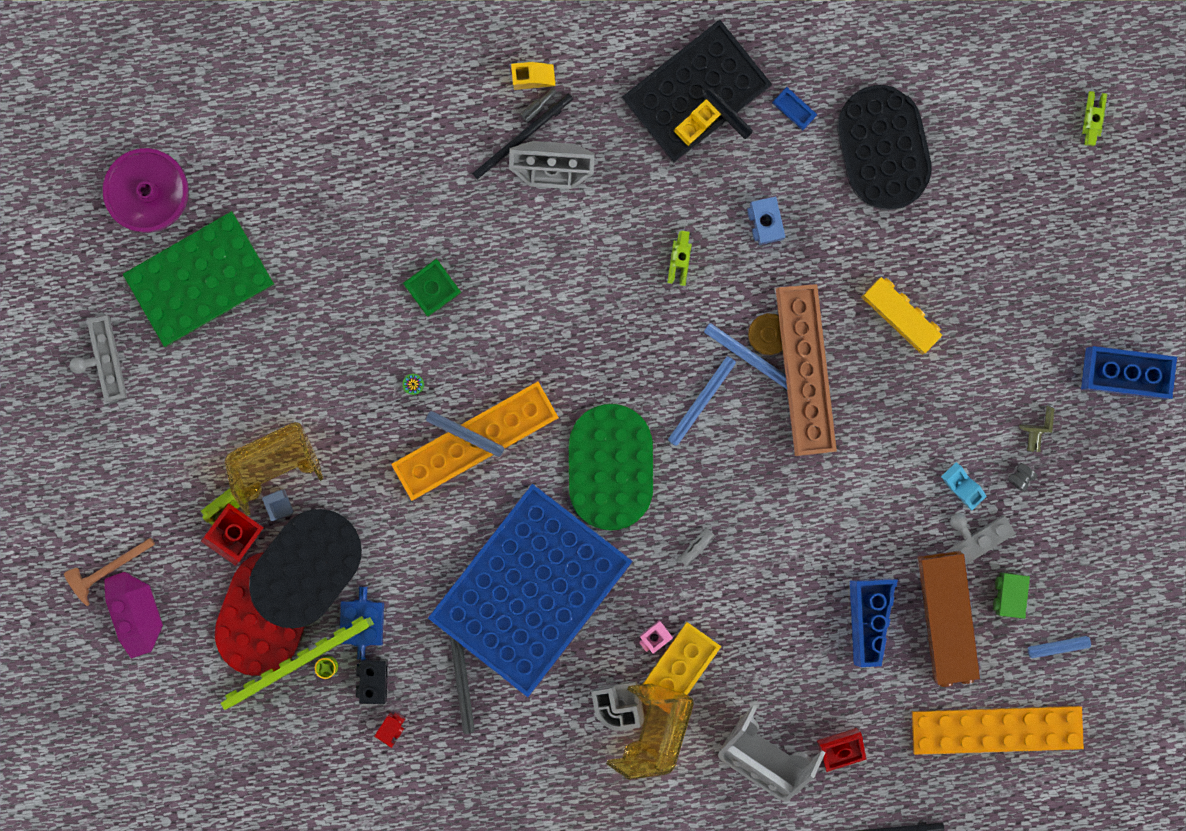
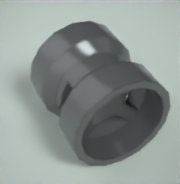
(1022, 478)

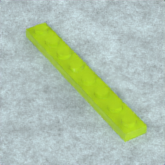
(289, 666)

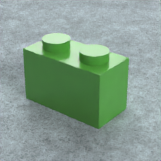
(1011, 595)

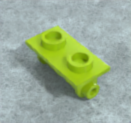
(215, 508)

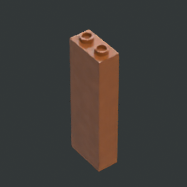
(948, 618)

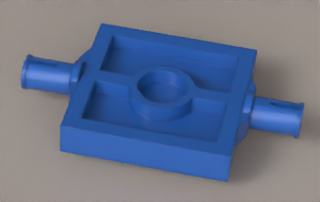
(362, 607)

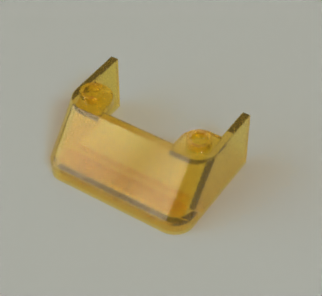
(267, 459)
(661, 733)

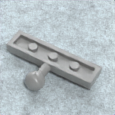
(105, 359)
(983, 539)

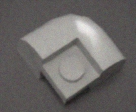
(618, 707)

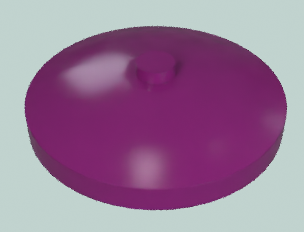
(145, 190)

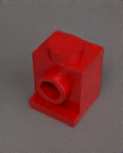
(390, 729)

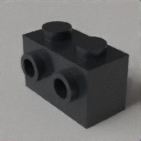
(373, 681)

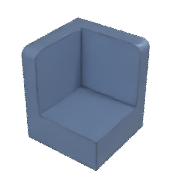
(277, 505)

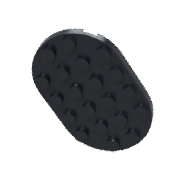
(884, 147)
(305, 568)

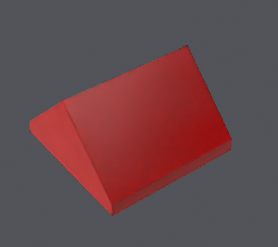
(842, 749)

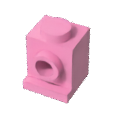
(663, 637)

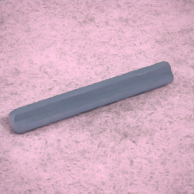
(464, 433)

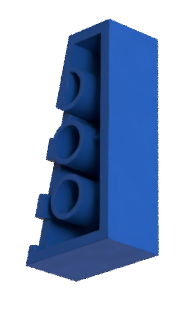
(870, 619)

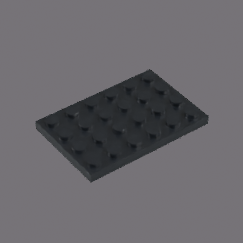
(679, 84)

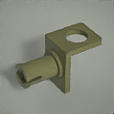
(1036, 432)

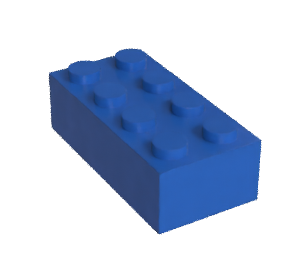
(1129, 373)

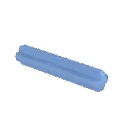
(1059, 647)

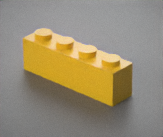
(901, 315)

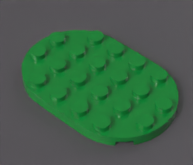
(610, 467)

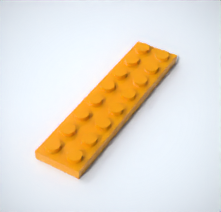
(451, 455)
(997, 730)

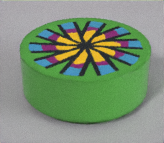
(413, 384)

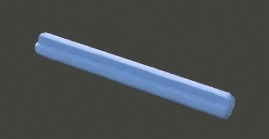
(746, 354)
(701, 401)

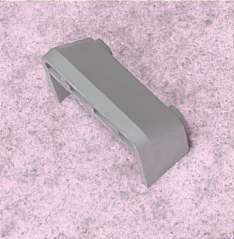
(764, 762)

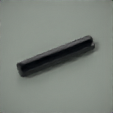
(728, 113)

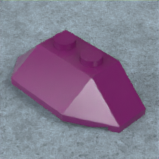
(133, 613)

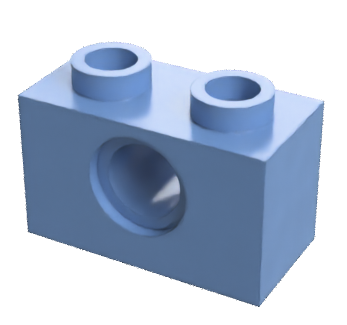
(770, 209)

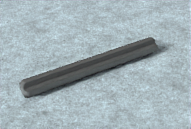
(462, 687)

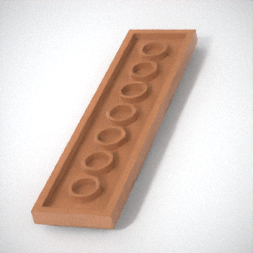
(806, 369)

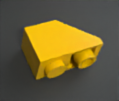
(532, 75)

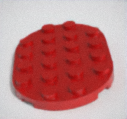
(244, 636)

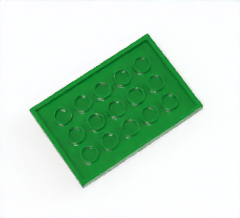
(198, 279)

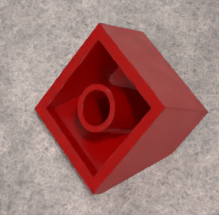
(232, 534)

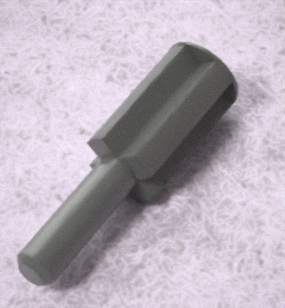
(537, 106)

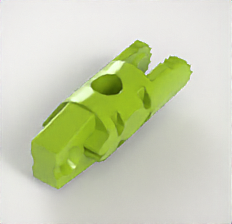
(1091, 128)
(682, 248)

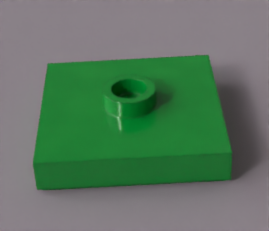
(432, 287)

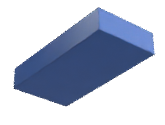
(794, 108)

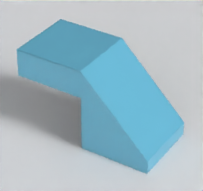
(963, 486)

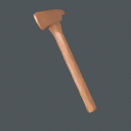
(81, 585)

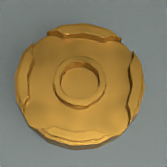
(762, 332)

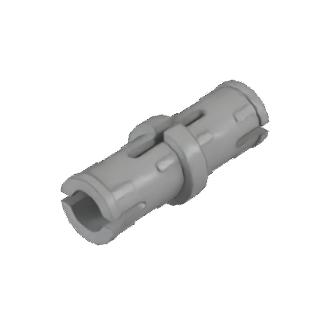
(696, 547)

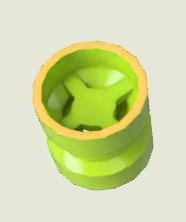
(322, 667)

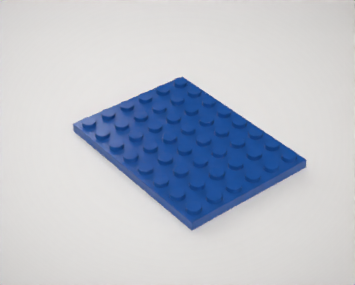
(530, 590)

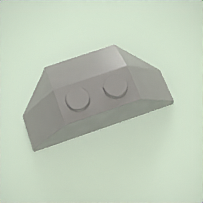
(551, 164)

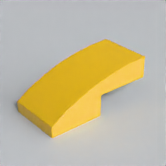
(697, 122)

